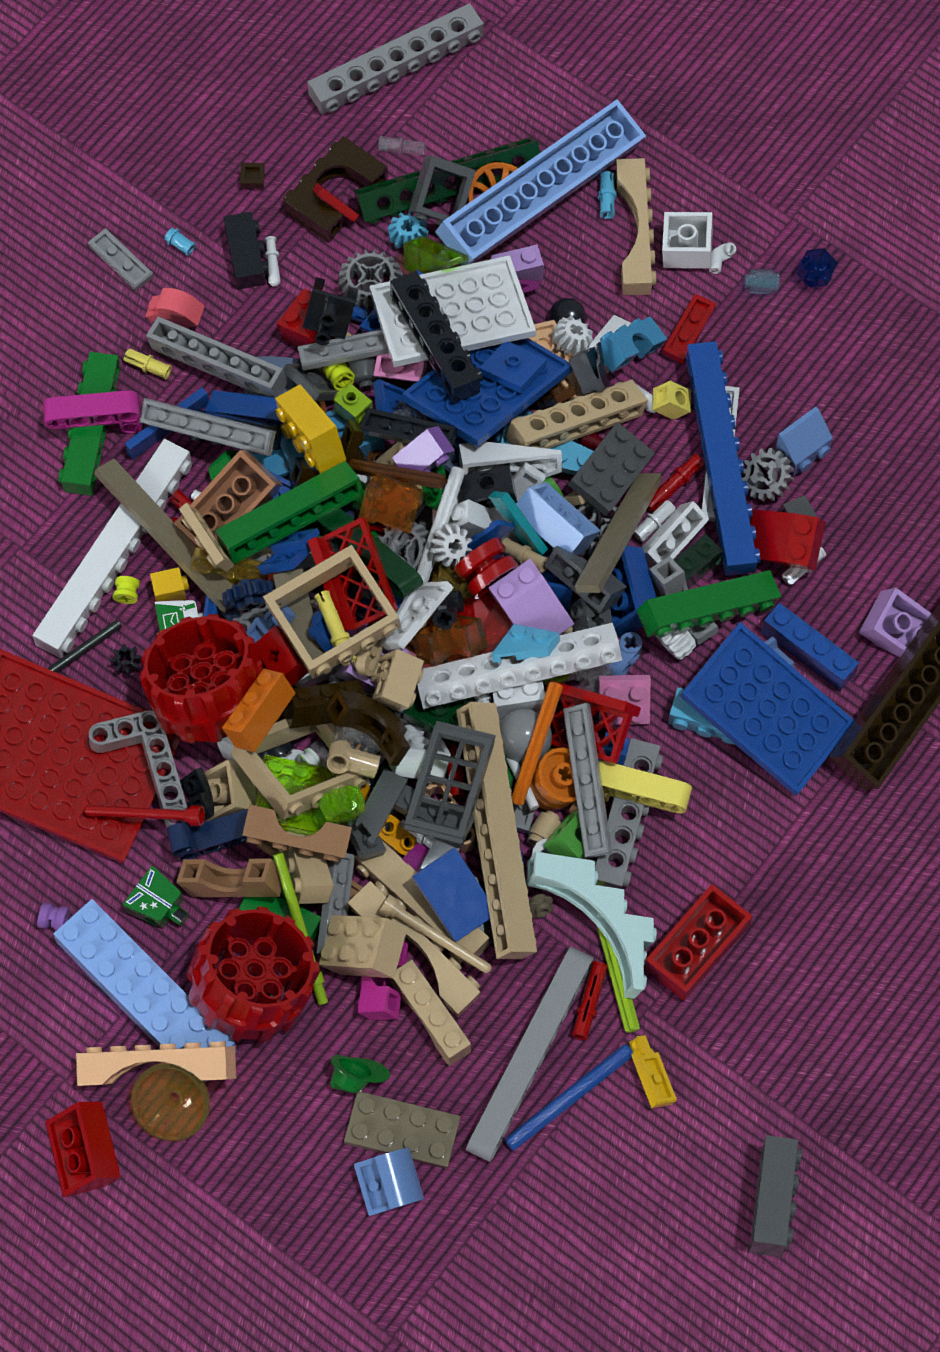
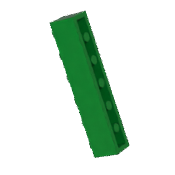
(87, 442)
(289, 512)
(708, 603)

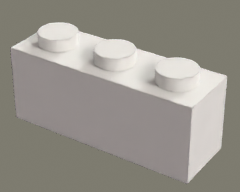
(674, 533)

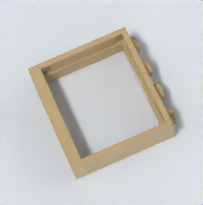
(310, 580)
(282, 802)

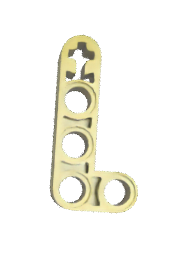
(644, 787)

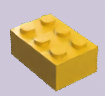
(309, 429)

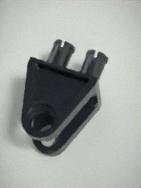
(329, 313)

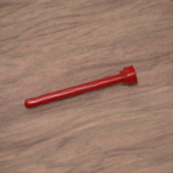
(194, 815)

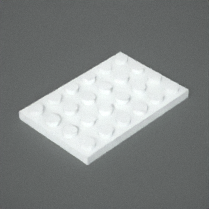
(478, 298)

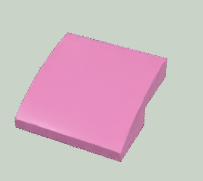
(409, 372)

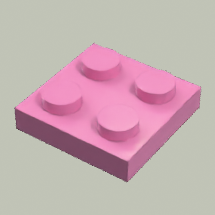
(628, 688)

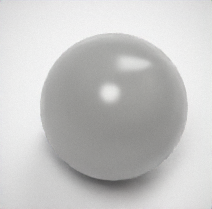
(517, 732)

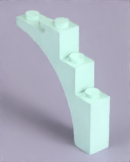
(605, 906)

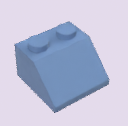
(805, 441)

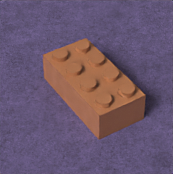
(233, 492)

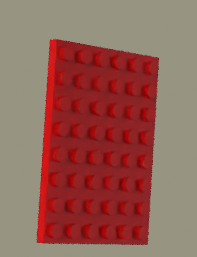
(52, 770)

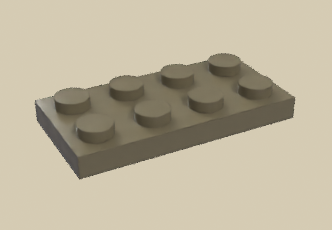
(391, 1125)

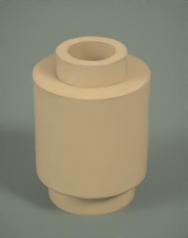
(543, 827)

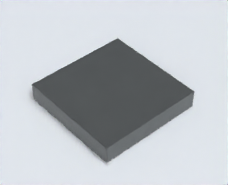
(312, 381)

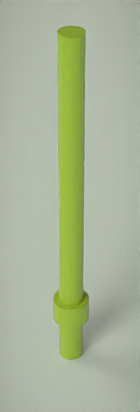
(297, 916)

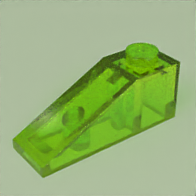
(430, 256)

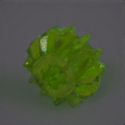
(342, 804)

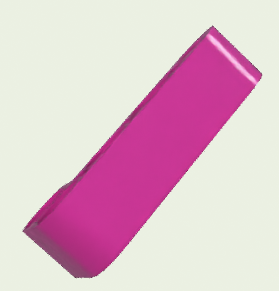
(94, 410)

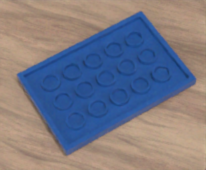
(494, 406)
(767, 708)

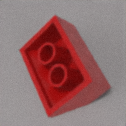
(82, 1148)

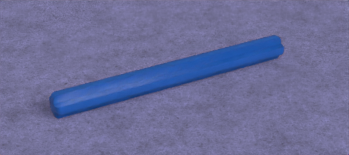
(568, 1097)

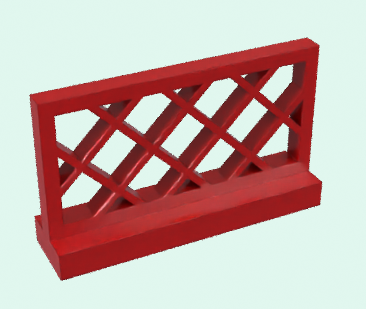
(338, 589)
(605, 705)

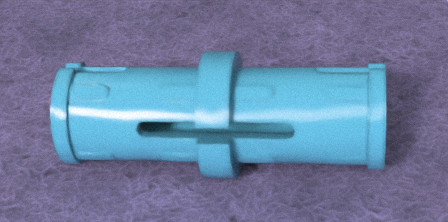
(607, 195)

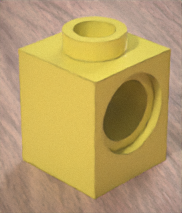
(671, 400)

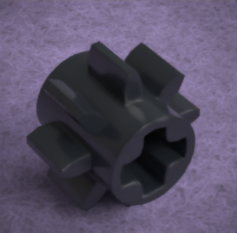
(126, 667)

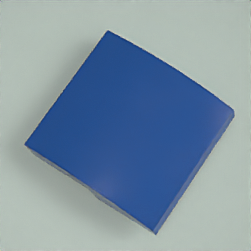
(288, 552)

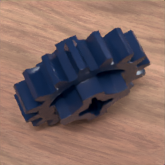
(247, 594)

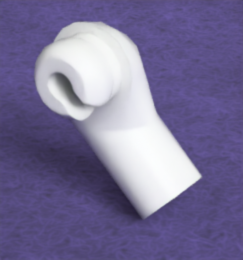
(720, 255)

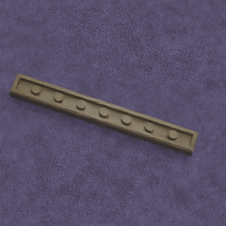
(160, 528)
(618, 533)

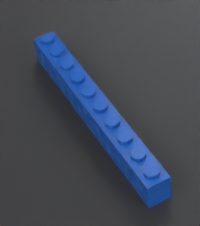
(721, 458)

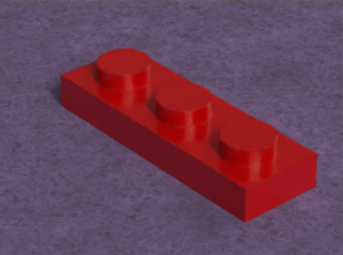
(689, 327)

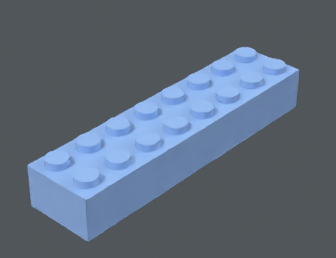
(133, 980)

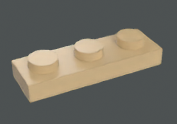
(205, 538)

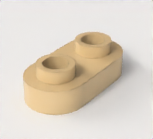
(368, 659)

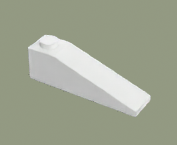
(494, 454)

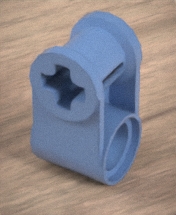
(630, 655)

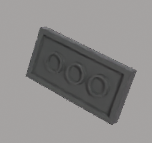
(611, 468)

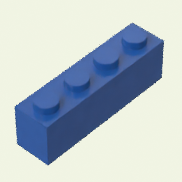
(810, 647)

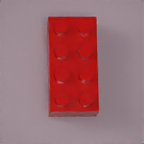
(698, 942)

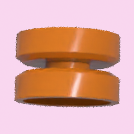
(554, 780)

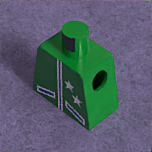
(156, 900)

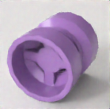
(52, 916)

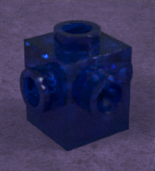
(816, 267)

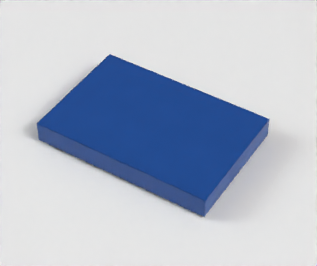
(453, 894)

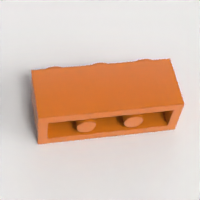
(258, 710)

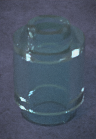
(762, 281)

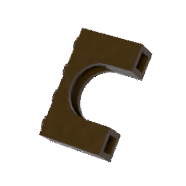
(341, 161)

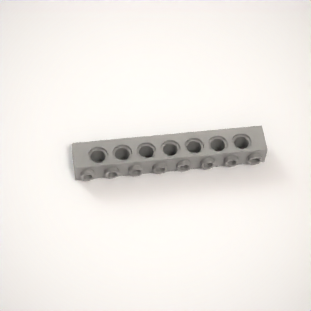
(383, 59)

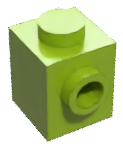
(351, 404)

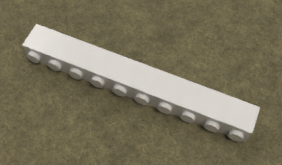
(109, 554)

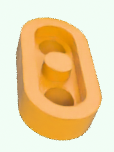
(396, 835)

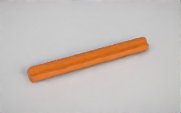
(536, 744)

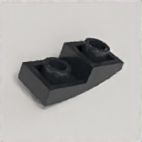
(198, 791)

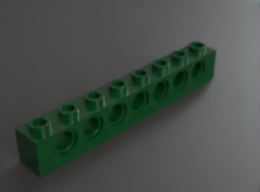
(368, 196)

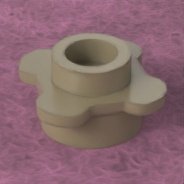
(541, 905)

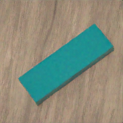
(514, 515)

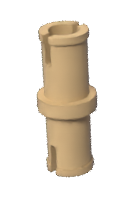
(524, 553)

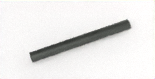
(85, 646)

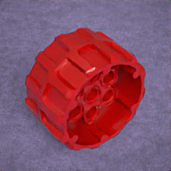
(199, 675)
(265, 946)

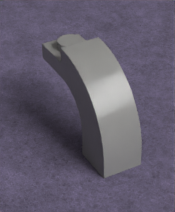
(670, 579)

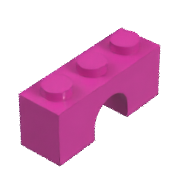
(379, 1000)

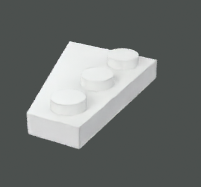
(415, 612)

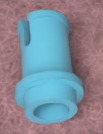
(181, 242)

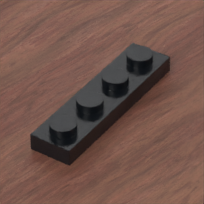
(400, 427)

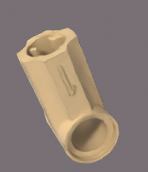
(352, 760)

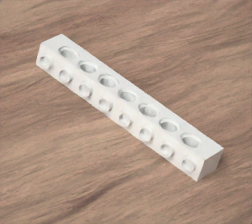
(482, 676)

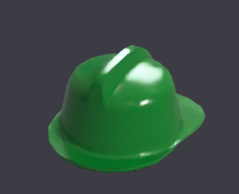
(355, 1073)

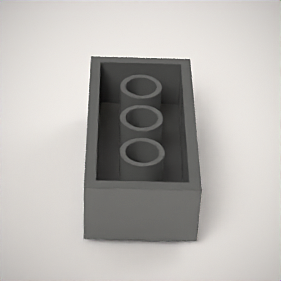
(774, 1195)

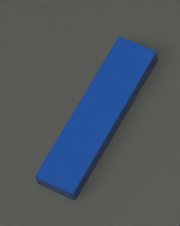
(244, 406)
(152, 434)

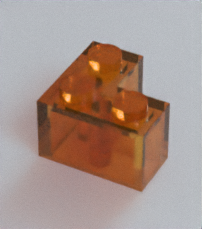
(464, 639)

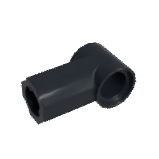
(448, 610)

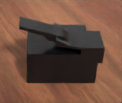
(590, 370)

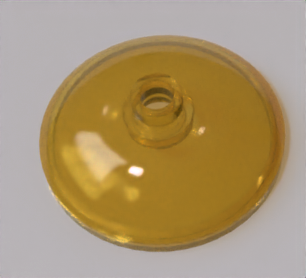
(160, 1112)

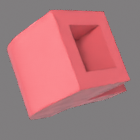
(176, 306)

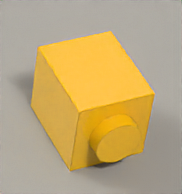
(169, 585)

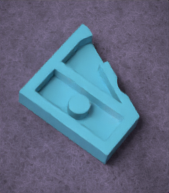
(526, 643)

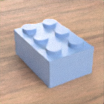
(557, 519)

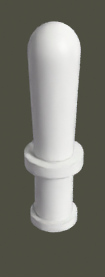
(272, 255)

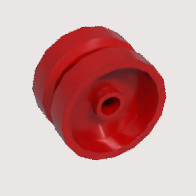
(485, 567)

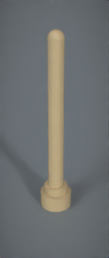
(393, 908)

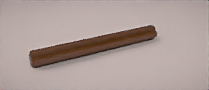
(402, 474)

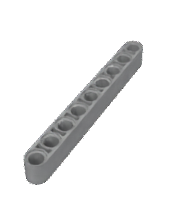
(530, 1054)

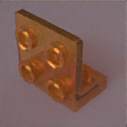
(390, 503)

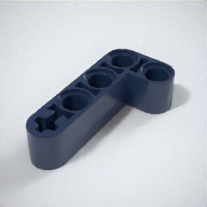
(212, 836)

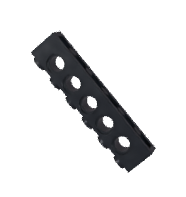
(435, 336)

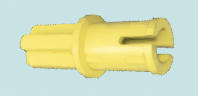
(147, 363)

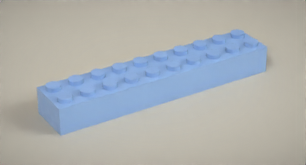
(541, 183)

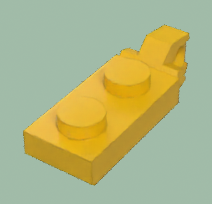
(652, 1073)

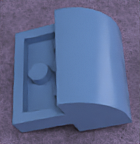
(389, 1181)

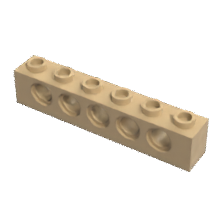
(578, 417)

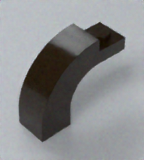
(350, 440)
(371, 718)

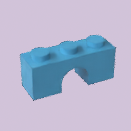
(626, 343)

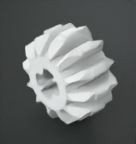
(571, 336)
(441, 545)
(678, 643)

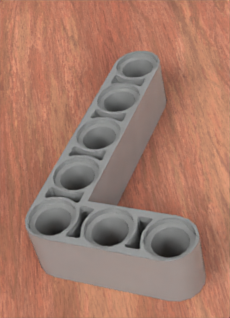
(155, 761)

